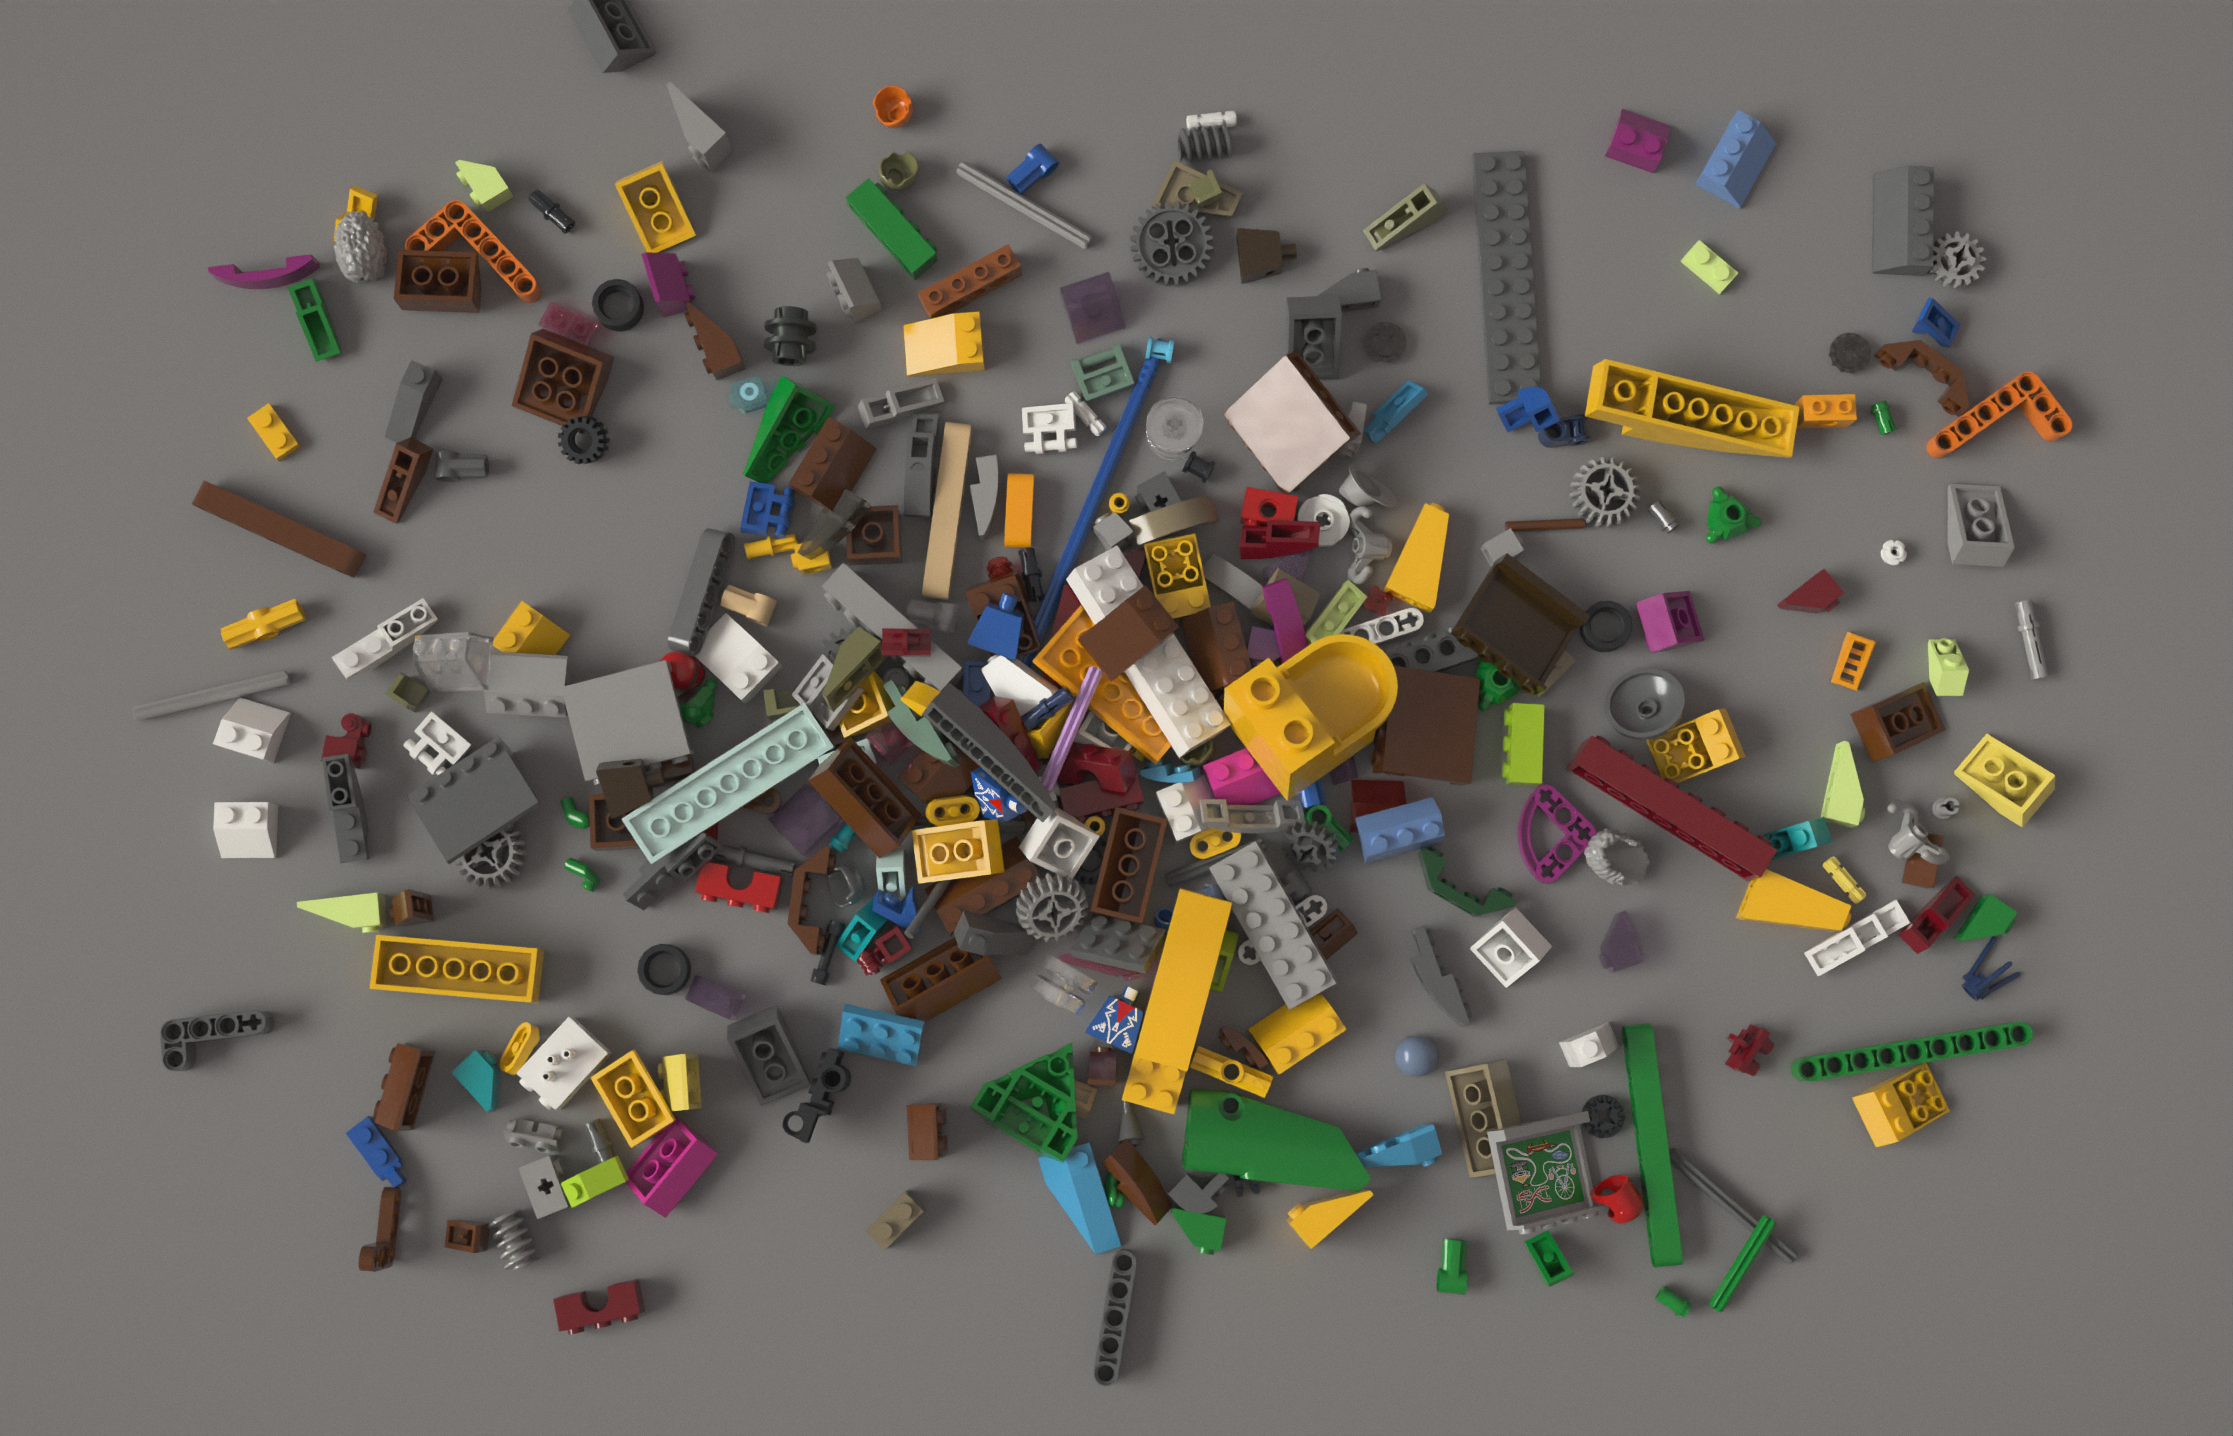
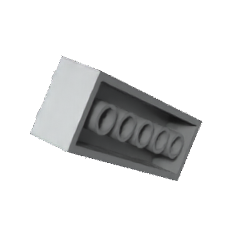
(871, 611)
(1273, 924)

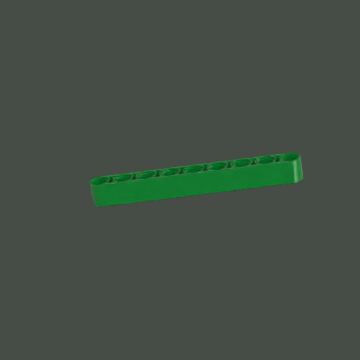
(1924, 1051)
(1652, 1145)

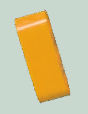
(1019, 510)

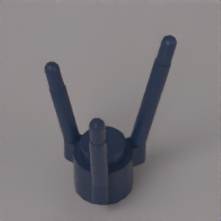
(1979, 985)

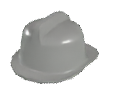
(1365, 490)

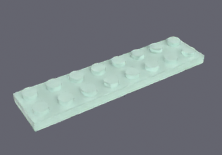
(727, 783)

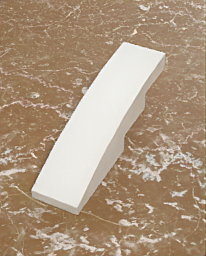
(1856, 937)

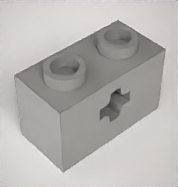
(537, 1175)

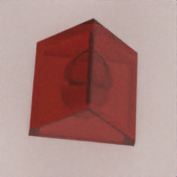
(1372, 797)

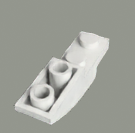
(385, 641)

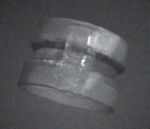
(1170, 413)
(1063, 984)

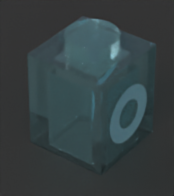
(748, 395)

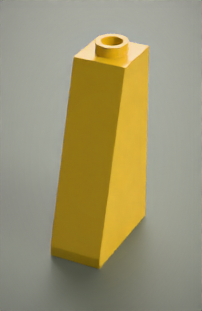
(1420, 562)
(1789, 903)

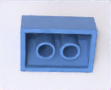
(1737, 159)
(1400, 830)

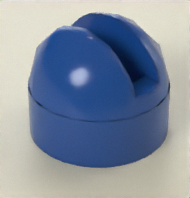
(1163, 918)

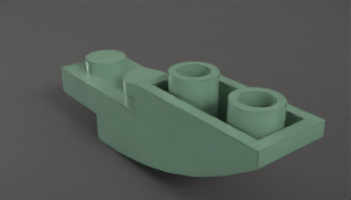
(919, 729)

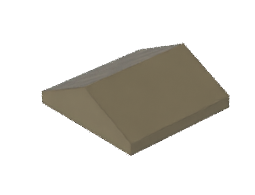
(1304, 594)

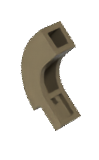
(1174, 519)

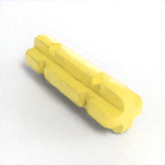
(1844, 880)

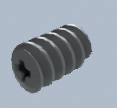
(1204, 142)

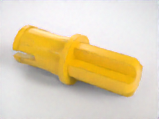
(770, 546)

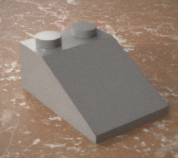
(705, 138)
(1978, 526)

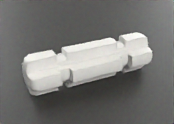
(1212, 119)
(1086, 414)

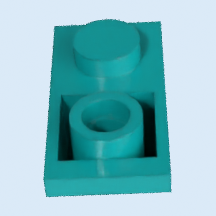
(1799, 837)

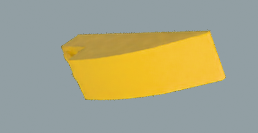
(1689, 412)
(1177, 1001)

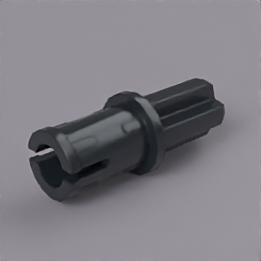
(551, 211)

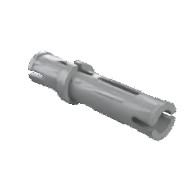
(2031, 639)

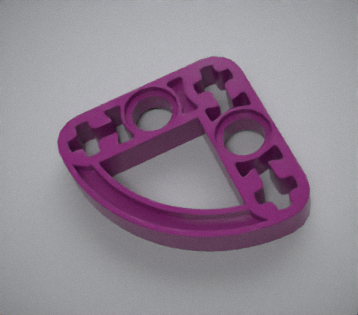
(1569, 839)

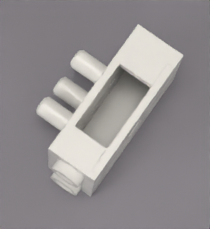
(563, 1064)

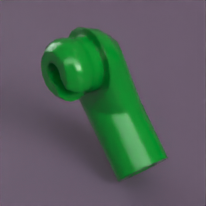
(573, 816)
(583, 870)
(1110, 1187)

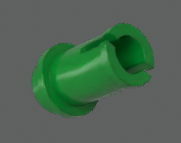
(1883, 417)
(1673, 1301)

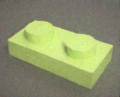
(1709, 267)

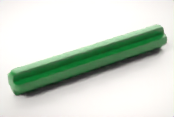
(1742, 1263)

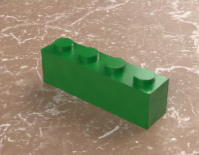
(892, 229)

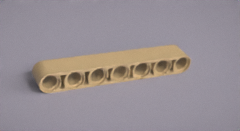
(947, 511)

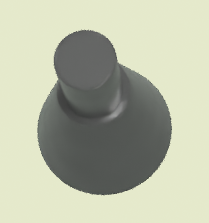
(1130, 1127)

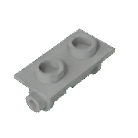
(521, 1134)

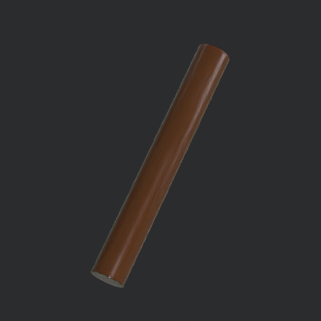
(1538, 525)

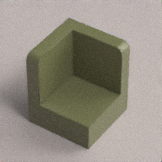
(1206, 190)
(407, 692)
(779, 703)

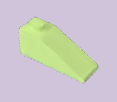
(1843, 794)
(356, 911)

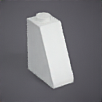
(1018, 682)
(1589, 1046)

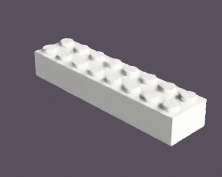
(1164, 676)

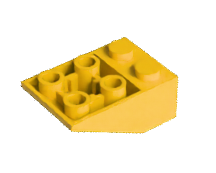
(1177, 575)
(1696, 747)
(1901, 1105)

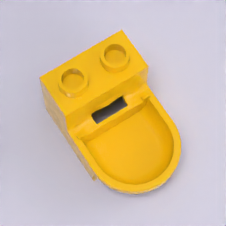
(1312, 708)

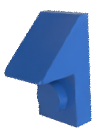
(1937, 323)
(895, 910)

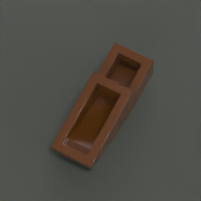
(1138, 1181)

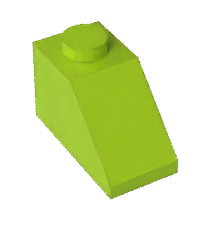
(594, 1181)

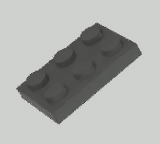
(1119, 943)

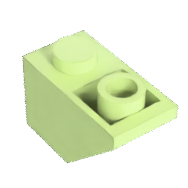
(486, 184)
(1946, 667)

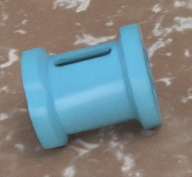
(1163, 347)

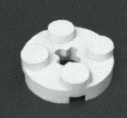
(1336, 513)

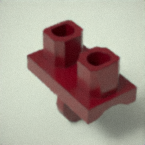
(906, 642)
(1746, 1047)

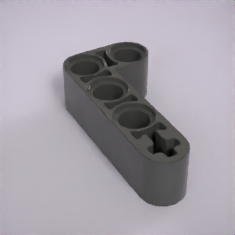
(217, 1031)

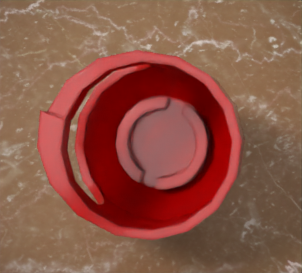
(684, 670)
(1624, 1203)

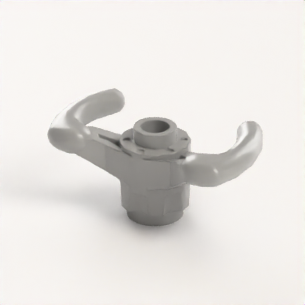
(1366, 546)
(1913, 837)

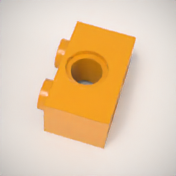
(1826, 411)

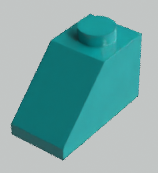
(861, 931)
(480, 1078)

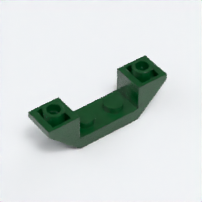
(1432, 865)

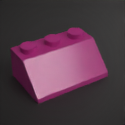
(1239, 779)
(669, 1167)

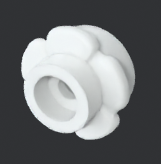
(1888, 557)

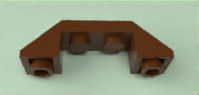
(1955, 397)
(818, 864)

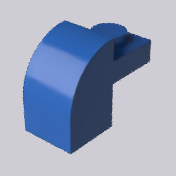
(1531, 406)

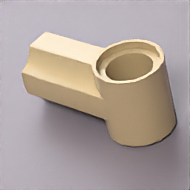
(753, 606)

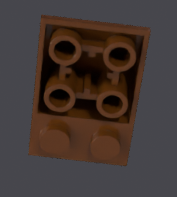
(991, 591)
(925, 1131)

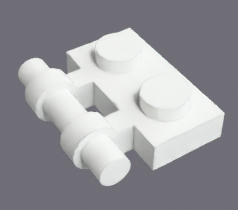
(1049, 419)
(443, 739)

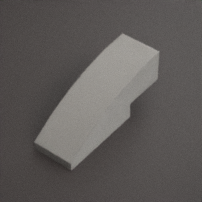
(900, 403)
(986, 494)

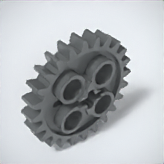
(1194, 240)

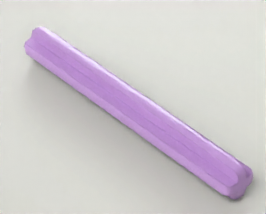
(1071, 727)

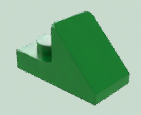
(1548, 1259)

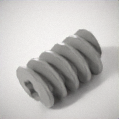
(512, 1240)

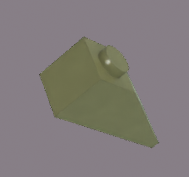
(1406, 217)
(853, 664)

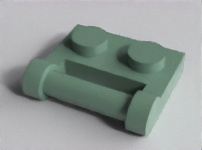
(1105, 380)

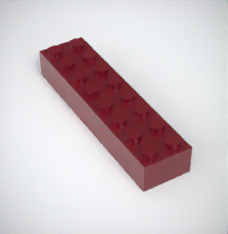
(1671, 808)

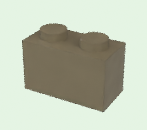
(895, 1220)

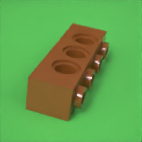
(970, 283)

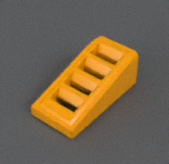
(1868, 646)

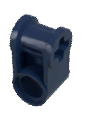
(1570, 431)

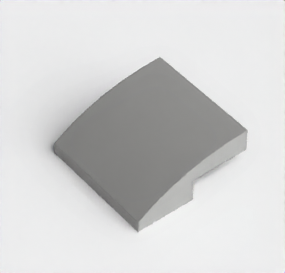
(811, 692)

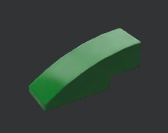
(315, 319)

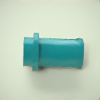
(842, 838)

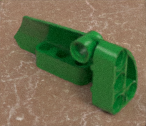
(1267, 1144)

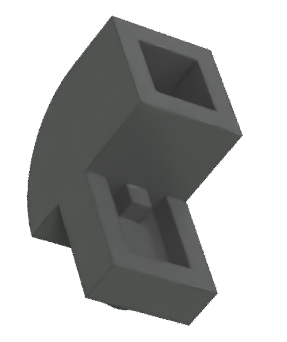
(1193, 1198)

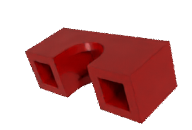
(762, 892)

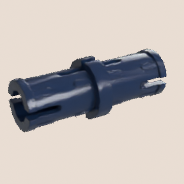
(1047, 708)

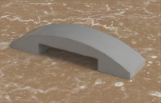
(1233, 582)
(1250, 818)

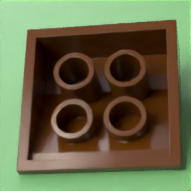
(561, 378)

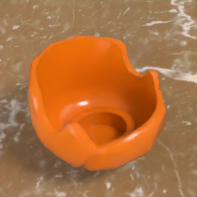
(893, 106)

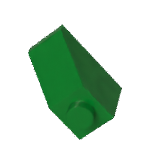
(1987, 919)
(1203, 1229)

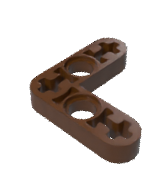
(381, 1254)

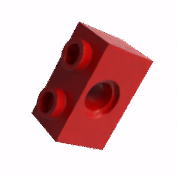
(1256, 499)

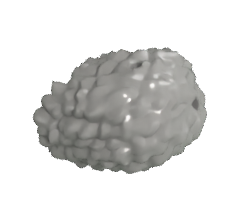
(360, 248)
(1616, 857)

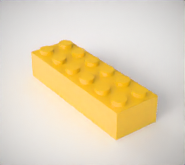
(457, 969)

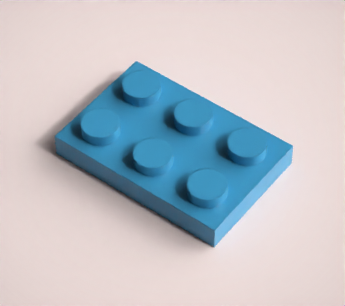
(880, 1035)

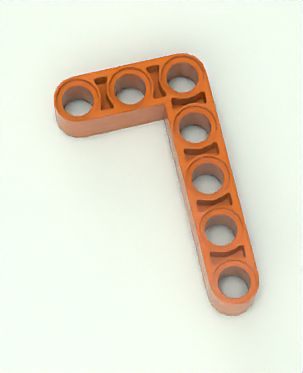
(481, 244)
(1995, 409)

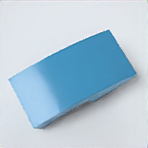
(1165, 772)

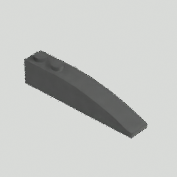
(989, 748)

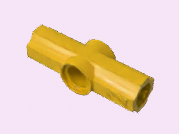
(263, 624)
(1247, 1079)

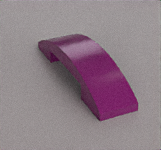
(296, 269)
(1286, 618)

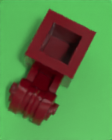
(352, 742)
(890, 949)

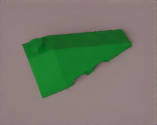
(787, 423)

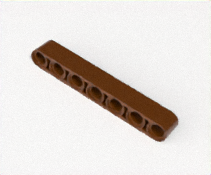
(279, 529)

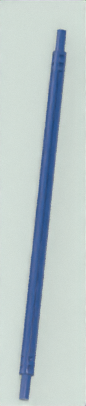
(1093, 500)

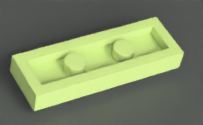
(1336, 613)

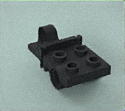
(820, 1090)

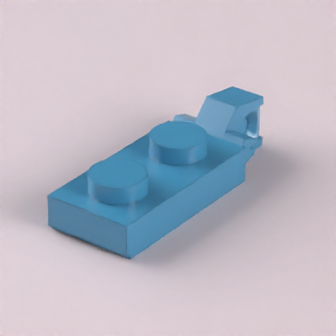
(1394, 410)

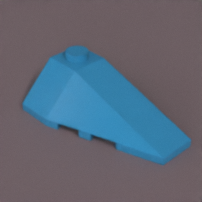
(1407, 1148)
(1082, 1196)

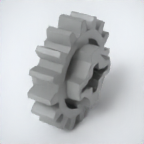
(1967, 259)

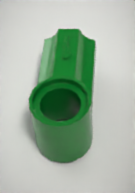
(1333, 826)
(1452, 1274)

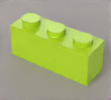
(1524, 744)

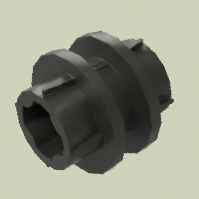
(790, 334)

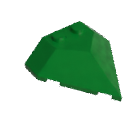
(1035, 1104)

